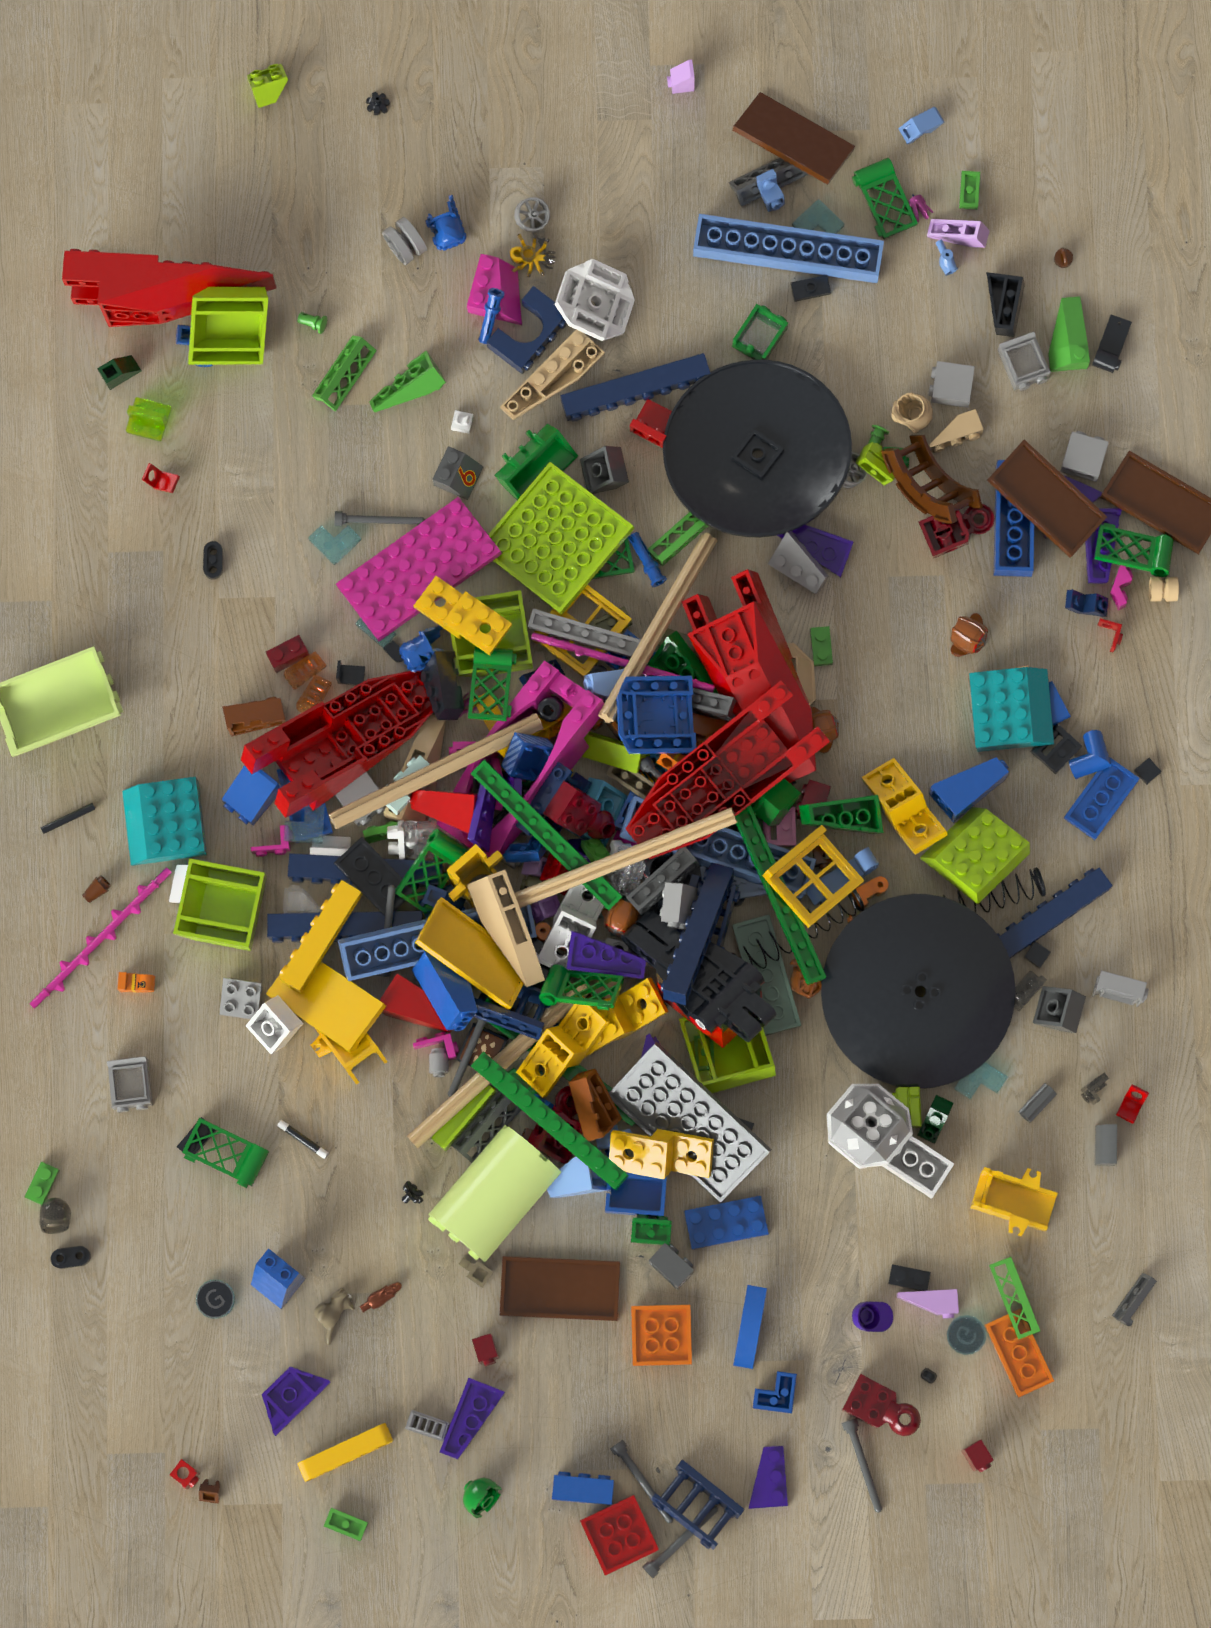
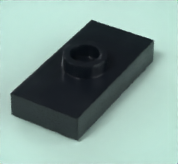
(810, 288)

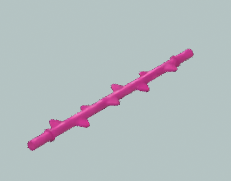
(579, 651)
(93, 942)

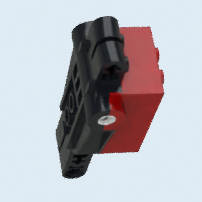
(726, 990)

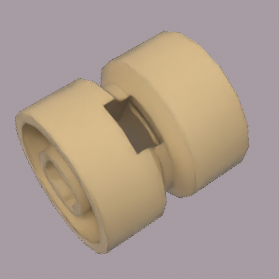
(1163, 589)

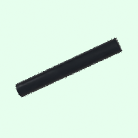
(67, 818)

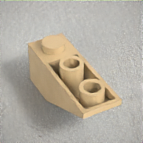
(962, 428)

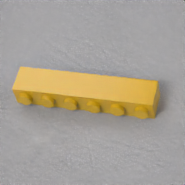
(321, 936)

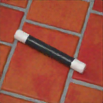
(303, 1139)

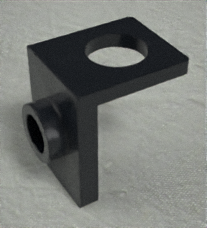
(349, 674)

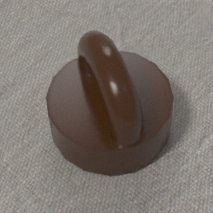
(1063, 258)

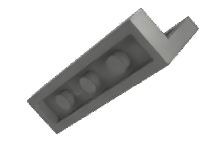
(749, 191)
(713, 704)
(672, 871)
(484, 1122)

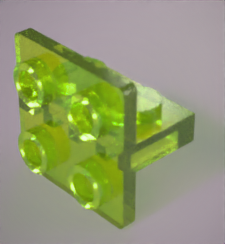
(148, 419)

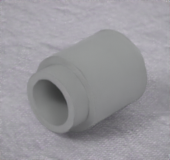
(438, 1062)

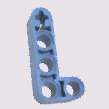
(863, 862)

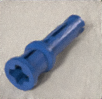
(492, 308)
(651, 567)

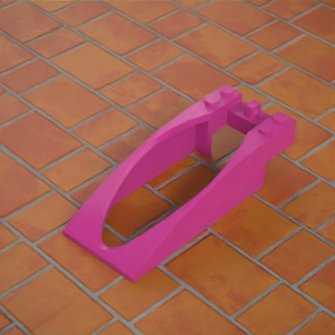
(567, 748)

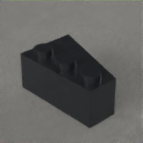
(1006, 300)
(442, 687)

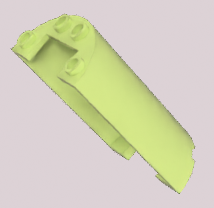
(57, 701)
(494, 1193)

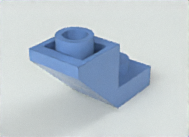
(920, 124)
(770, 191)

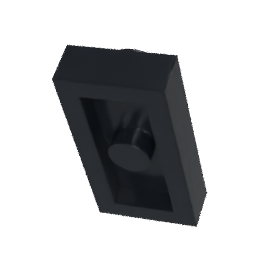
(195, 1147)
(909, 1278)

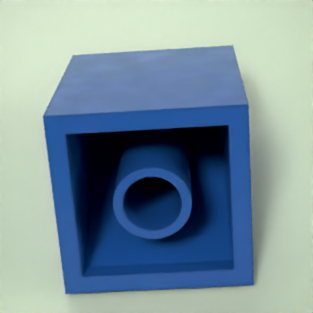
(250, 795)

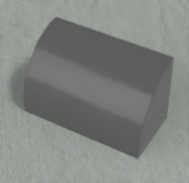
(1106, 1145)

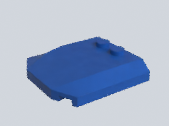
(656, 714)

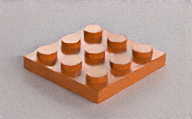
(661, 1335)

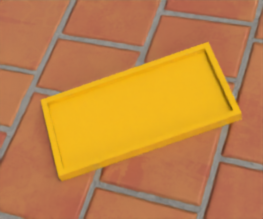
(469, 952)
(332, 1006)

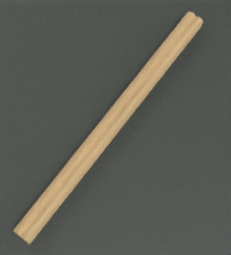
(661, 620)
(433, 772)
(626, 857)
(478, 1082)

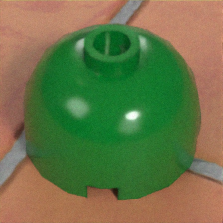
(480, 1496)

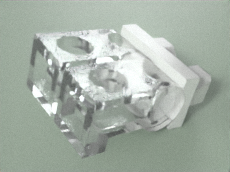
(411, 838)
(626, 878)

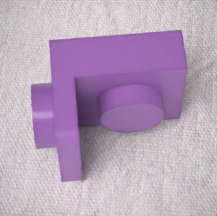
(545, 908)

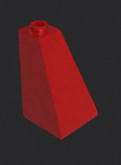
(448, 807)
(410, 1004)

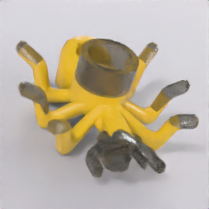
(528, 255)

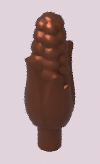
(381, 1296)

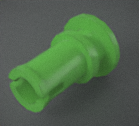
(315, 322)
(878, 434)

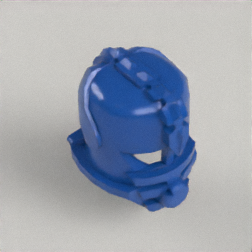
(447, 227)
(418, 651)

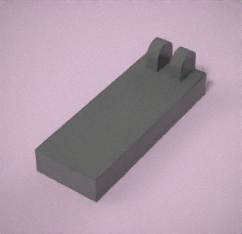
(1134, 1299)

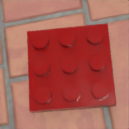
(619, 1535)

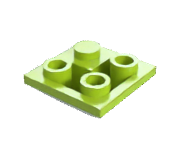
(267, 84)

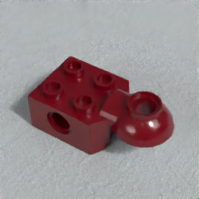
(948, 537)
(580, 813)
(547, 1143)
(879, 1405)

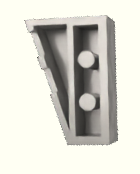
(798, 564)

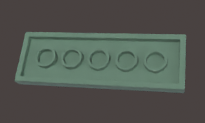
(776, 986)

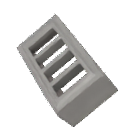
(413, 1414)

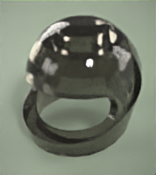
(54, 1212)

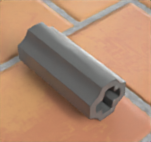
(1037, 1103)

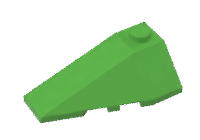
(1069, 339)
(417, 381)

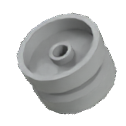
(404, 241)

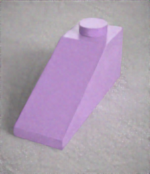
(959, 232)
(936, 1301)

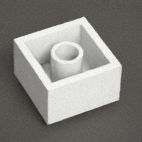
(274, 1024)

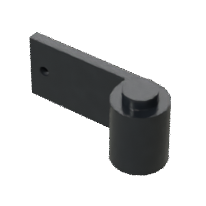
(1112, 344)

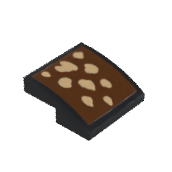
(489, 1042)

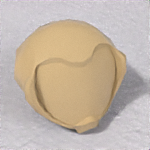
(912, 411)

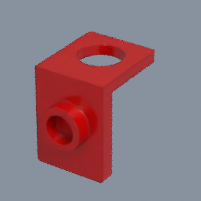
(162, 480)
(1113, 626)
(1131, 1105)
(192, 1478)

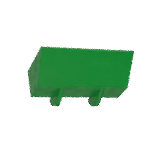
(532, 458)
(775, 803)

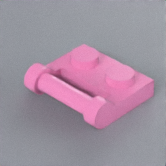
(785, 831)

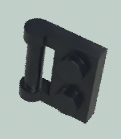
(1060, 753)

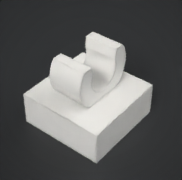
(462, 422)

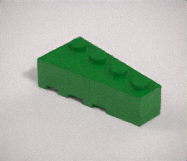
(678, 658)
(851, 814)

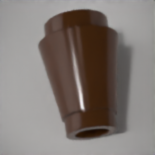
(96, 889)

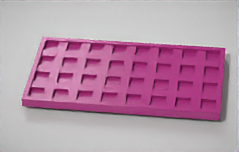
(391, 582)

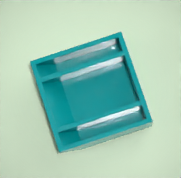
(1011, 708)
(164, 821)

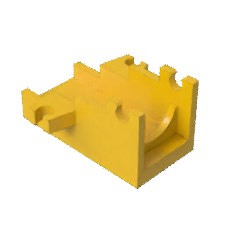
(469, 866)
(347, 1059)
(1014, 1199)

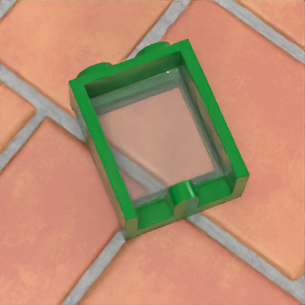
(760, 333)

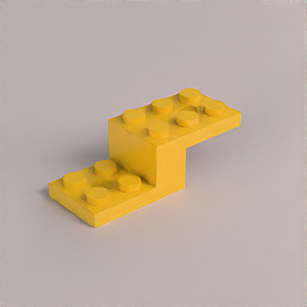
(462, 615)
(904, 806)
(628, 1014)
(562, 1047)
(662, 1153)

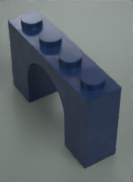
(521, 354)

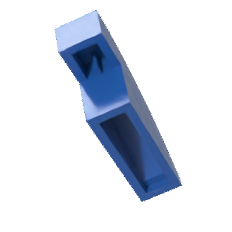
(750, 1326)

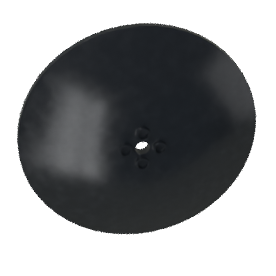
(748, 410)
(873, 985)

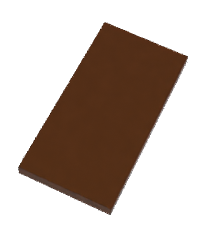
(793, 138)
(1047, 498)
(1161, 501)
(559, 1288)

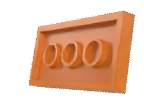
(1019, 1357)

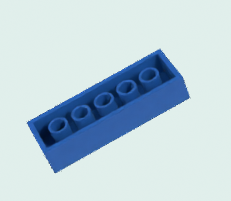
(1012, 539)

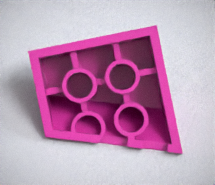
(498, 274)

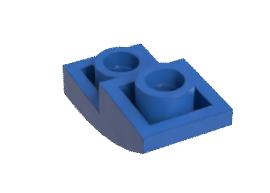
(1058, 708)

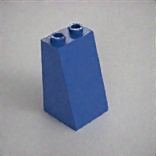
(967, 788)
(446, 991)
(276, 1278)

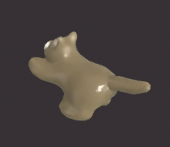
(330, 1312)

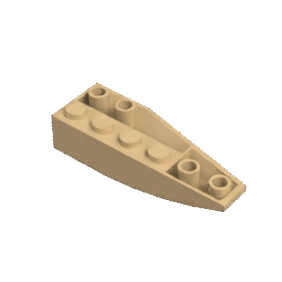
(558, 372)
(429, 746)
(505, 924)

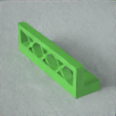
(338, 370)
(675, 547)
(1021, 1294)

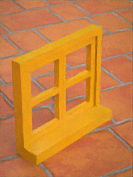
(603, 603)
(795, 857)

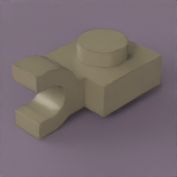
(477, 1273)

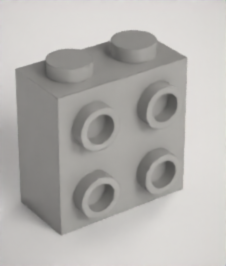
(951, 384)
(1084, 456)
(357, 789)
(677, 904)

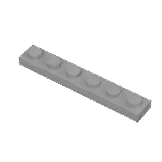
(583, 633)

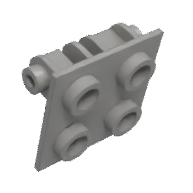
(240, 998)

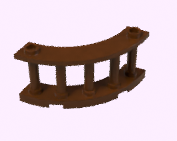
(918, 495)

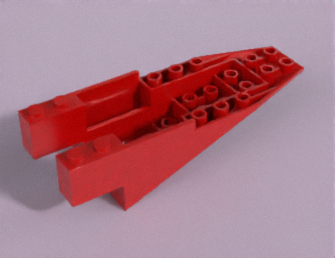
(142, 289)
(749, 657)
(340, 738)
(724, 771)

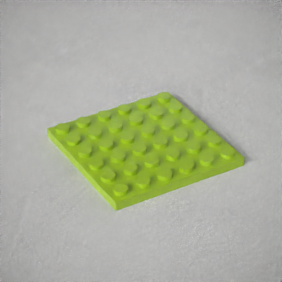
(557, 537)

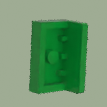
(651, 1231)

